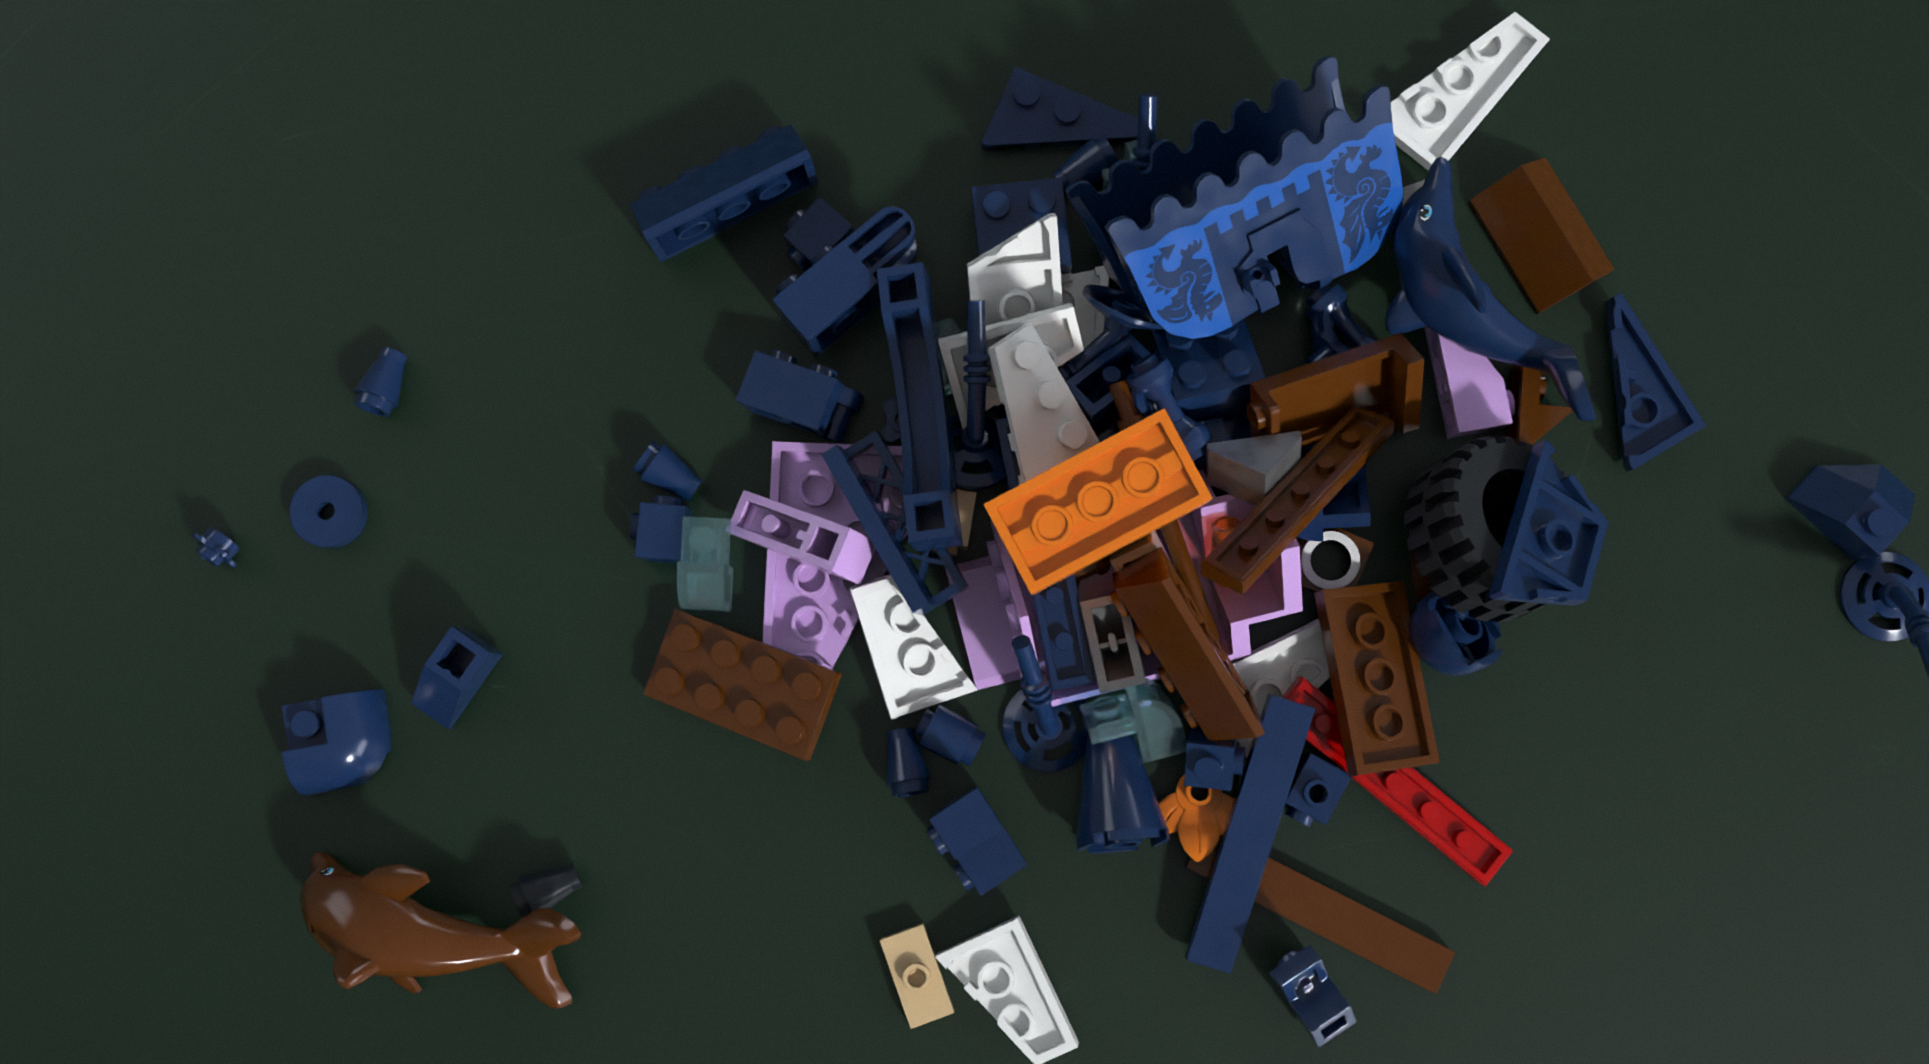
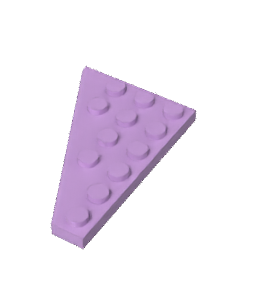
(804, 606)

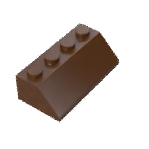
(1186, 648)

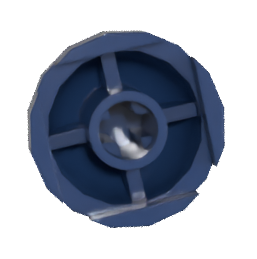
(1452, 640)

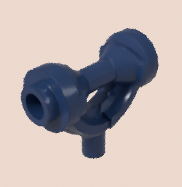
(1331, 311)
(1152, 393)

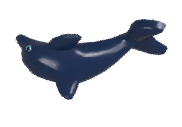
(1453, 300)

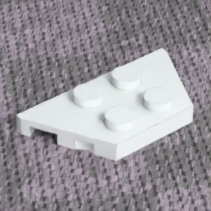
(1019, 273)

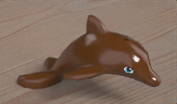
(383, 932)

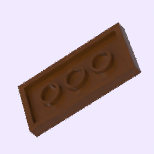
(1376, 678)
(742, 684)

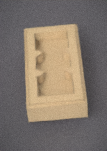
(917, 975)

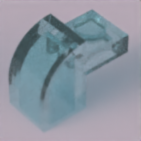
(704, 567)
(1140, 711)

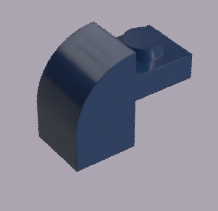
(1312, 995)

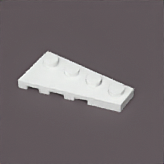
(1449, 103)

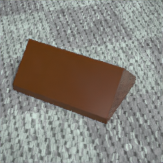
(1540, 234)

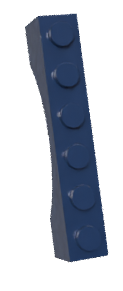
(924, 428)

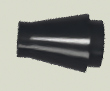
(544, 888)

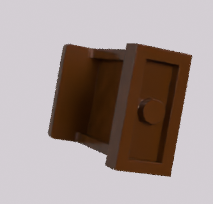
(1315, 396)

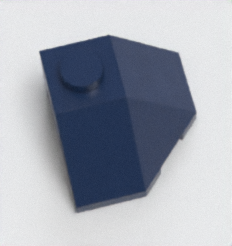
(1854, 506)

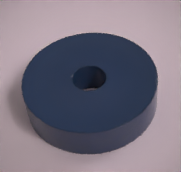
(308, 508)

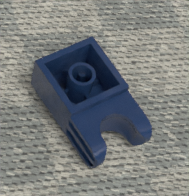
(844, 280)

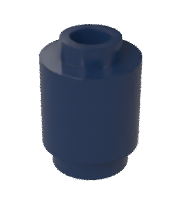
(950, 735)

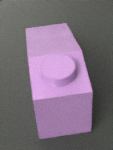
(1468, 389)
(802, 537)

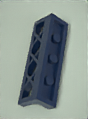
(879, 529)

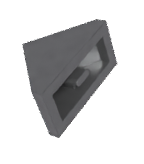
(1253, 464)
(1112, 645)

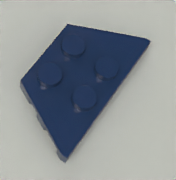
(1550, 538)

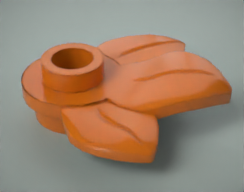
(1196, 821)

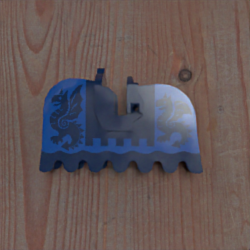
(1279, 181)

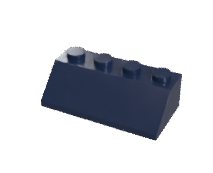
(724, 192)

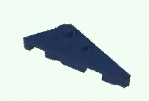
(1045, 113)
(1649, 398)

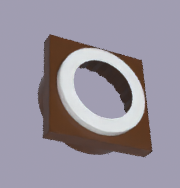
(1359, 551)

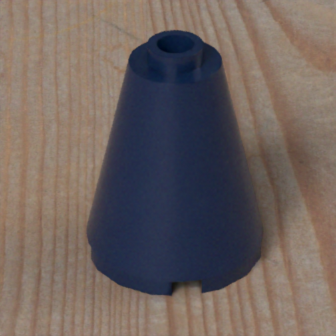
(1117, 800)

